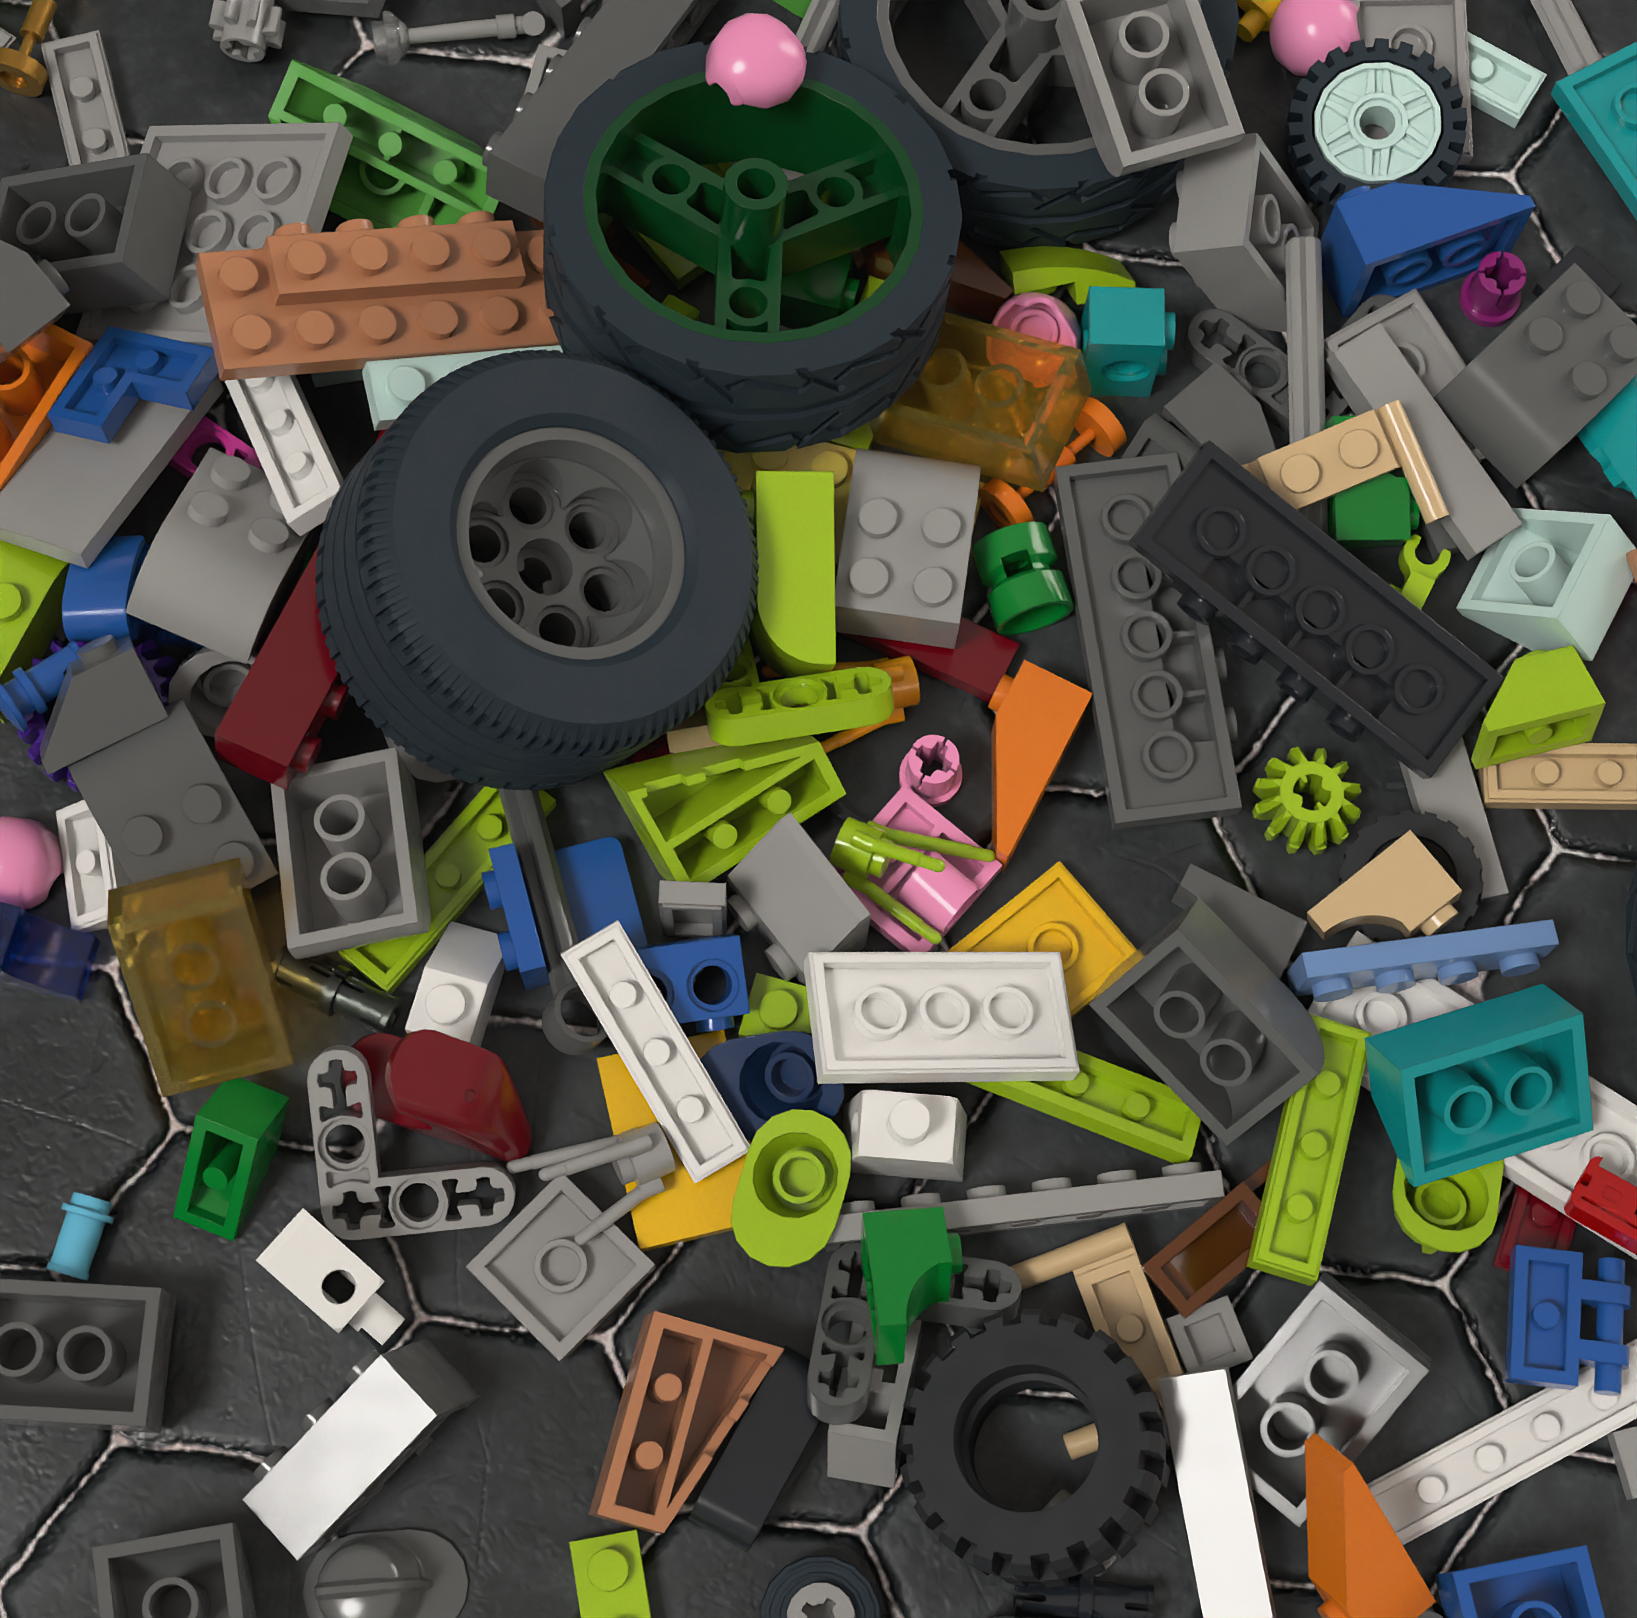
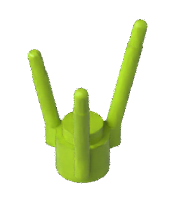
(868, 849)

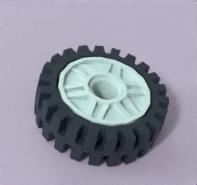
(1382, 90)

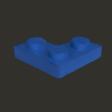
(127, 369)

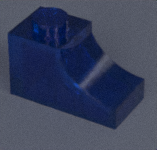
(44, 954)

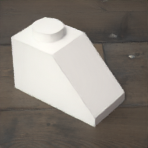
(459, 984)

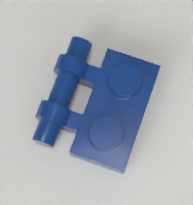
(1546, 1320)

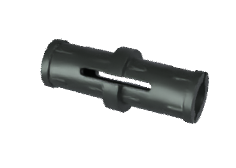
(337, 991)

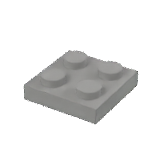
(549, 1279)

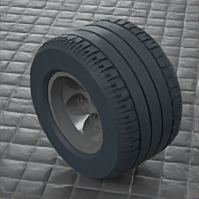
(453, 645)

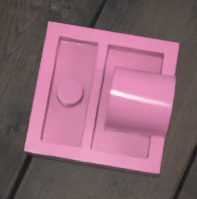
(931, 895)

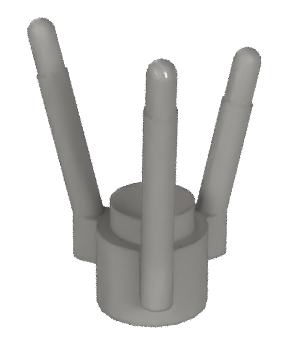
(636, 1156)

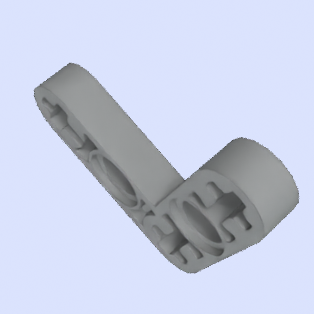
(364, 1172)

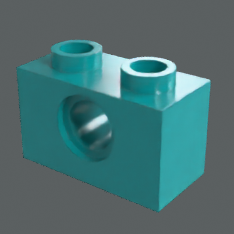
(1125, 339)

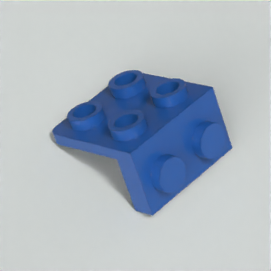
(596, 891)

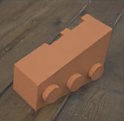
(673, 1415)

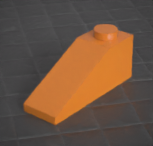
(1028, 741)
(1351, 1545)

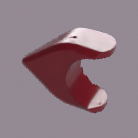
(445, 1091)

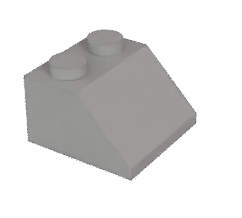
(795, 900)

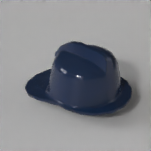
(768, 1077)

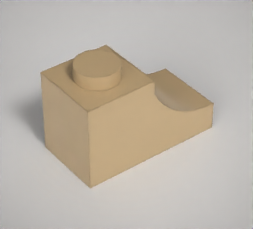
(1395, 889)

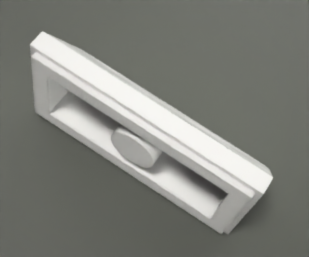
(88, 867)

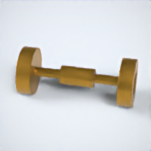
(17, 69)

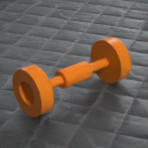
(1096, 427)

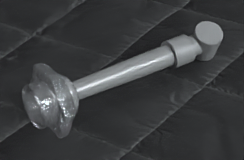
(393, 37)

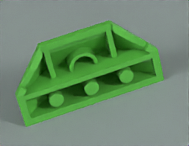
(397, 157)

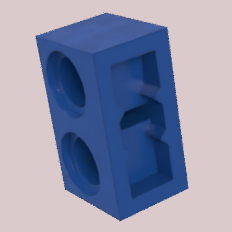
(676, 967)

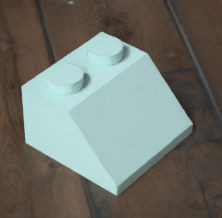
(1552, 581)

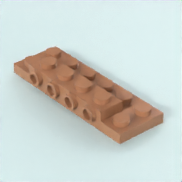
(374, 295)

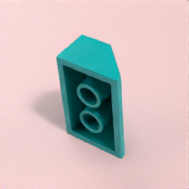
(1481, 1083)

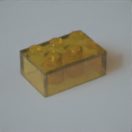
(990, 402)
(200, 976)

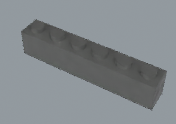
(601, 47)

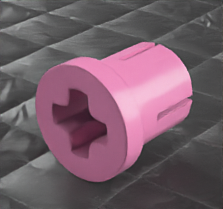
(941, 785)

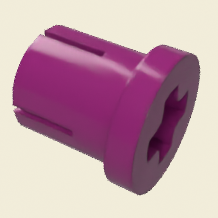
(1493, 290)

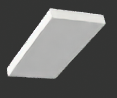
(939, 1017)

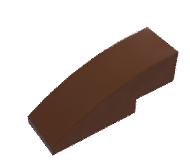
(1210, 1249)

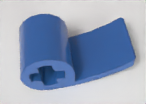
(98, 596)

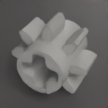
(247, 27)

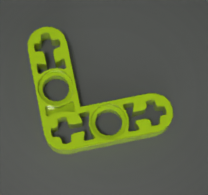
(761, 712)

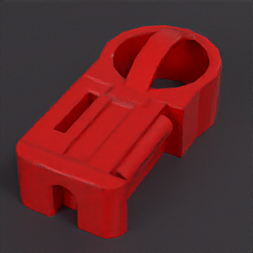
(1605, 1205)

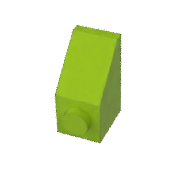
(1540, 708)

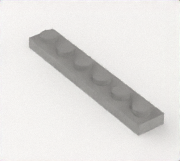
(1053, 1202)

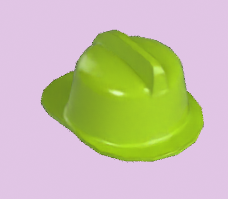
(791, 1188)
(1451, 1211)

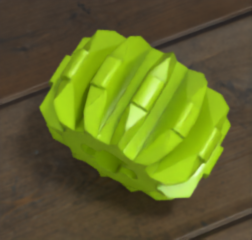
(1328, 797)

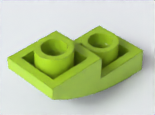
(1047, 267)

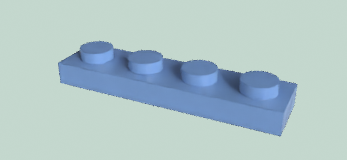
(1399, 963)

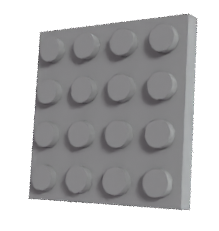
(243, 189)

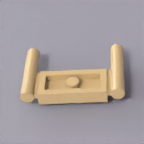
(1350, 457)
(1117, 1302)

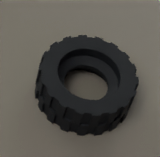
(1444, 844)

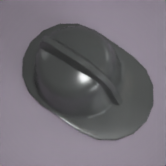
(386, 1577)

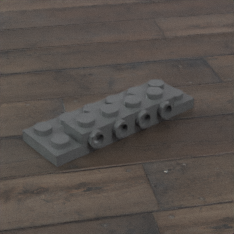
(1144, 659)

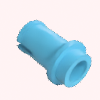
(79, 1235)

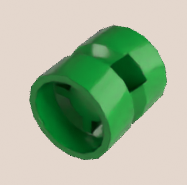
(1020, 572)

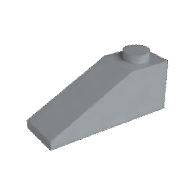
(869, 1446)

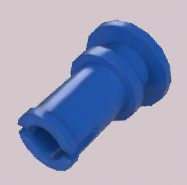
(35, 687)

